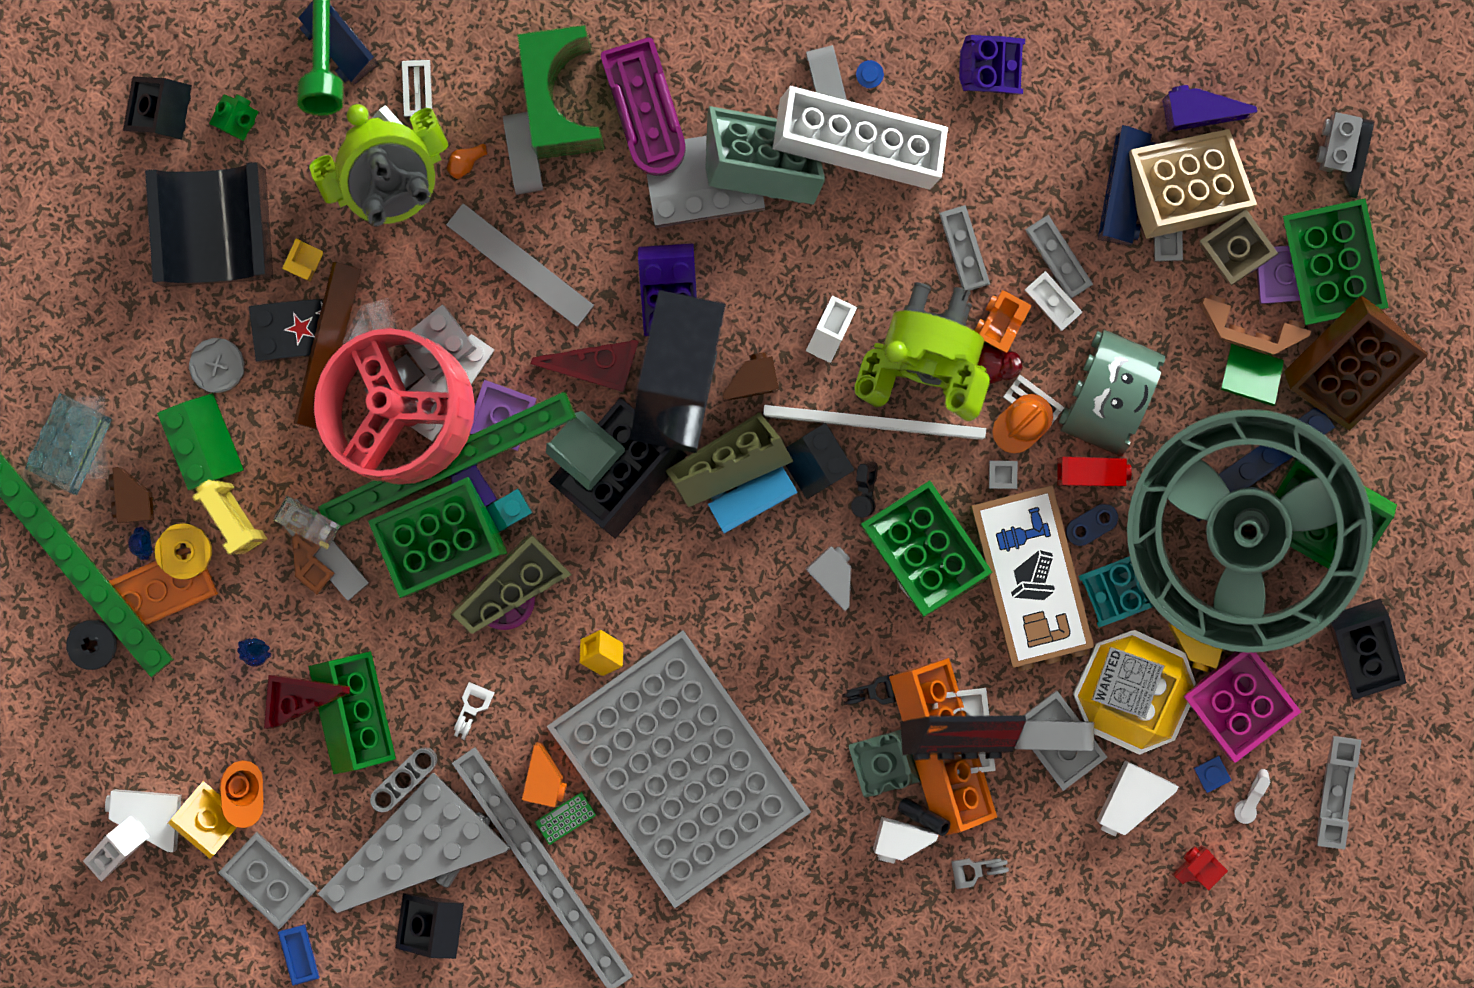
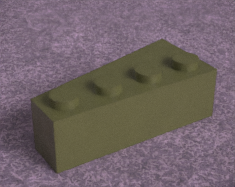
(729, 461)
(510, 584)

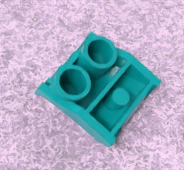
(1115, 591)

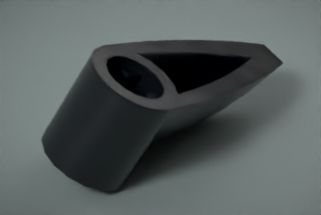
(1353, 179)

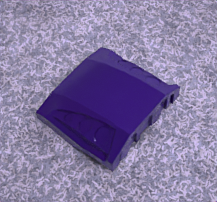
(991, 64)

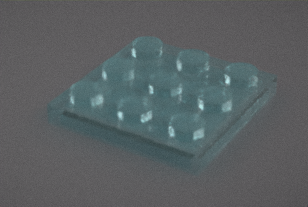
(68, 443)

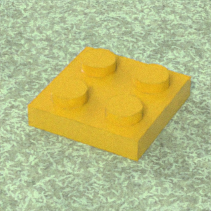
(203, 821)

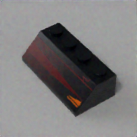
(960, 736)

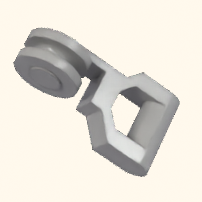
(958, 870)

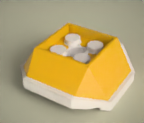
(1168, 703)

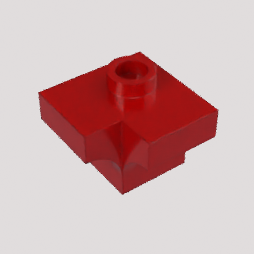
(1200, 867)

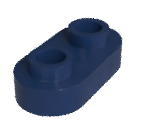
(1091, 523)

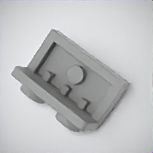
(1341, 142)

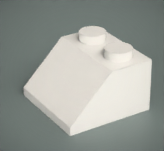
(900, 840)

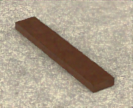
(328, 335)

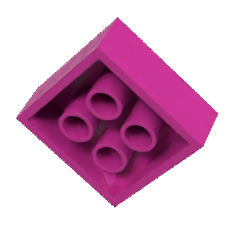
(1241, 704)

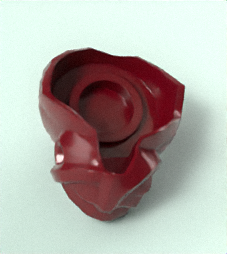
(999, 364)

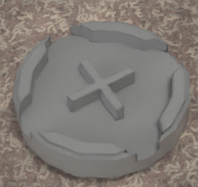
(216, 365)

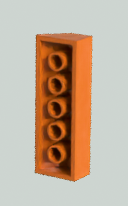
(955, 797)

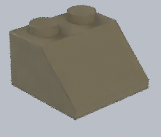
(1237, 247)

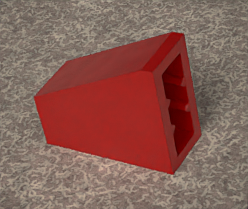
(1093, 471)

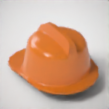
(1022, 423)
(242, 794)

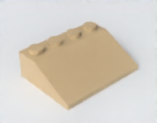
(1189, 183)

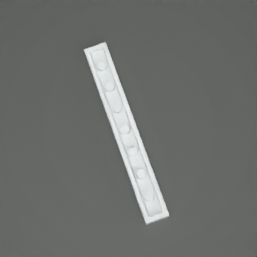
(874, 422)

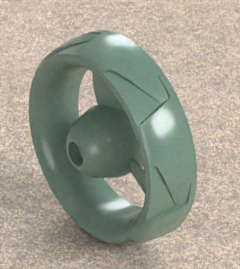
(1195, 488)

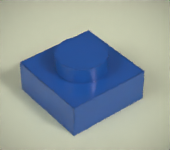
(1212, 774)

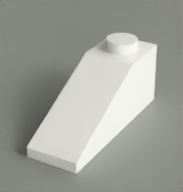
(116, 847)

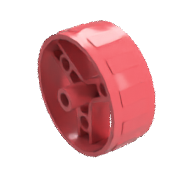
(398, 405)

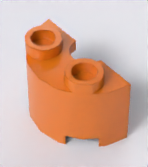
(1003, 321)

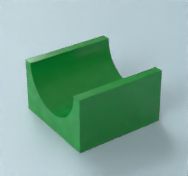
(542, 59)

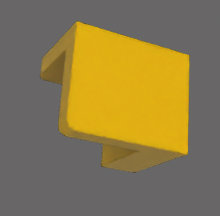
(303, 260)
(601, 653)

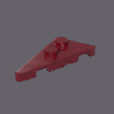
(601, 365)
(294, 697)

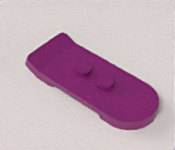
(645, 106)

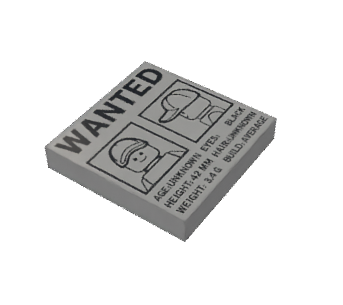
(1127, 682)

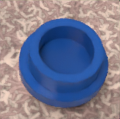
(869, 74)

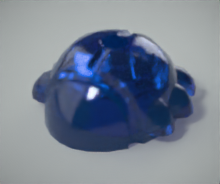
(140, 543)
(253, 652)

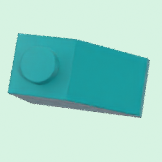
(509, 510)

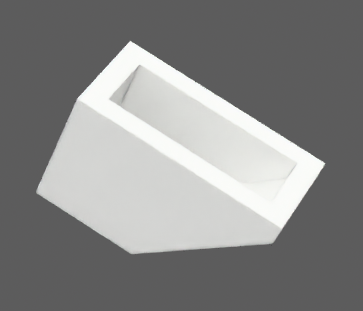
(831, 329)

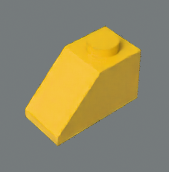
(1200, 654)

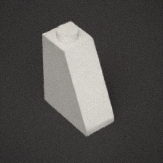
(1133, 798)
(151, 810)

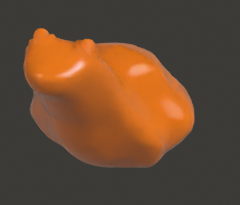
(462, 160)

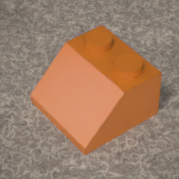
(543, 779)

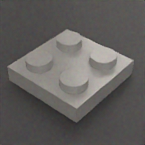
(445, 331)

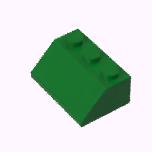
(200, 441)

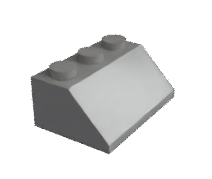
(833, 574)

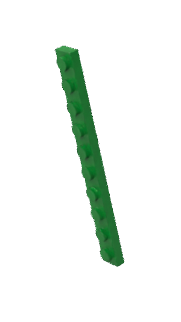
(478, 448)
(81, 571)

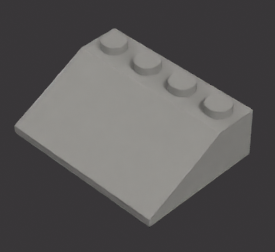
(688, 198)

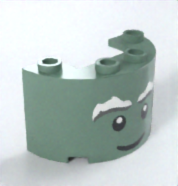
(1113, 392)

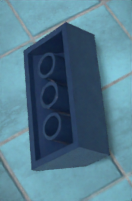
(1119, 208)

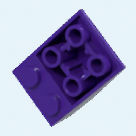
(664, 269)

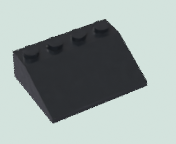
(627, 482)

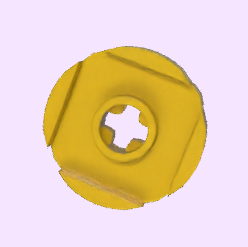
(174, 564)

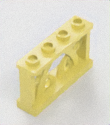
(229, 517)

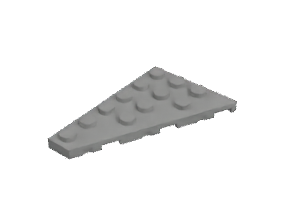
(420, 841)

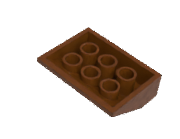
(1354, 363)

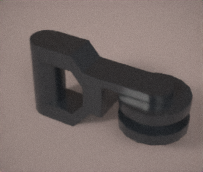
(866, 477)
(854, 694)

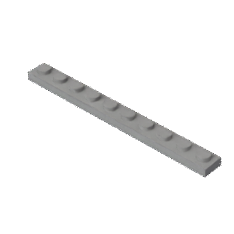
(542, 869)

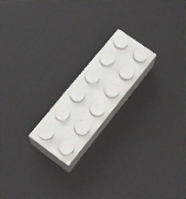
(860, 137)

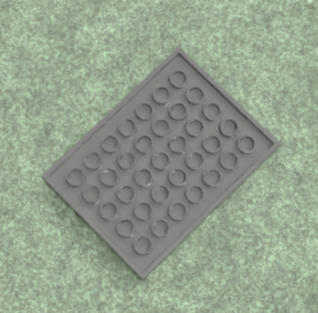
(678, 769)

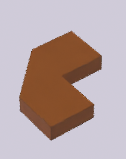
(307, 567)

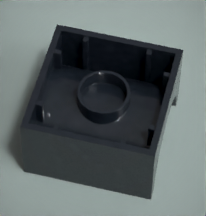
(209, 226)
(677, 371)

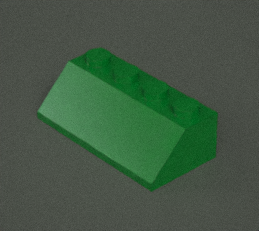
(357, 722)

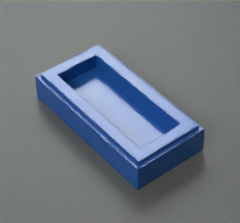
(298, 954)

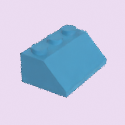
(751, 499)

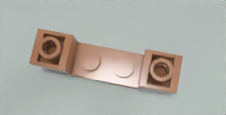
(1217, 314)

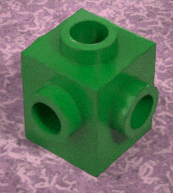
(234, 116)

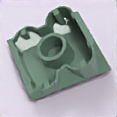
(584, 450)
(882, 765)

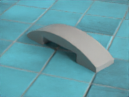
(1337, 792)

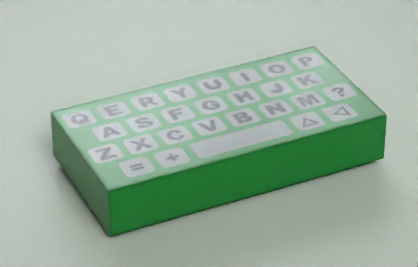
(565, 818)

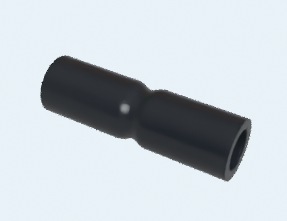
(922, 815)

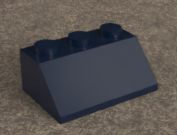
(345, 48)

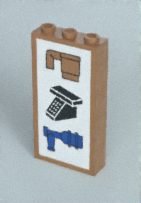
(1032, 578)

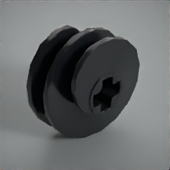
(77, 642)

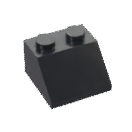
(157, 107)
(817, 461)
(429, 926)

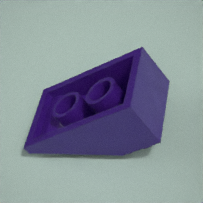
(1198, 108)

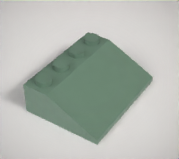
(744, 159)

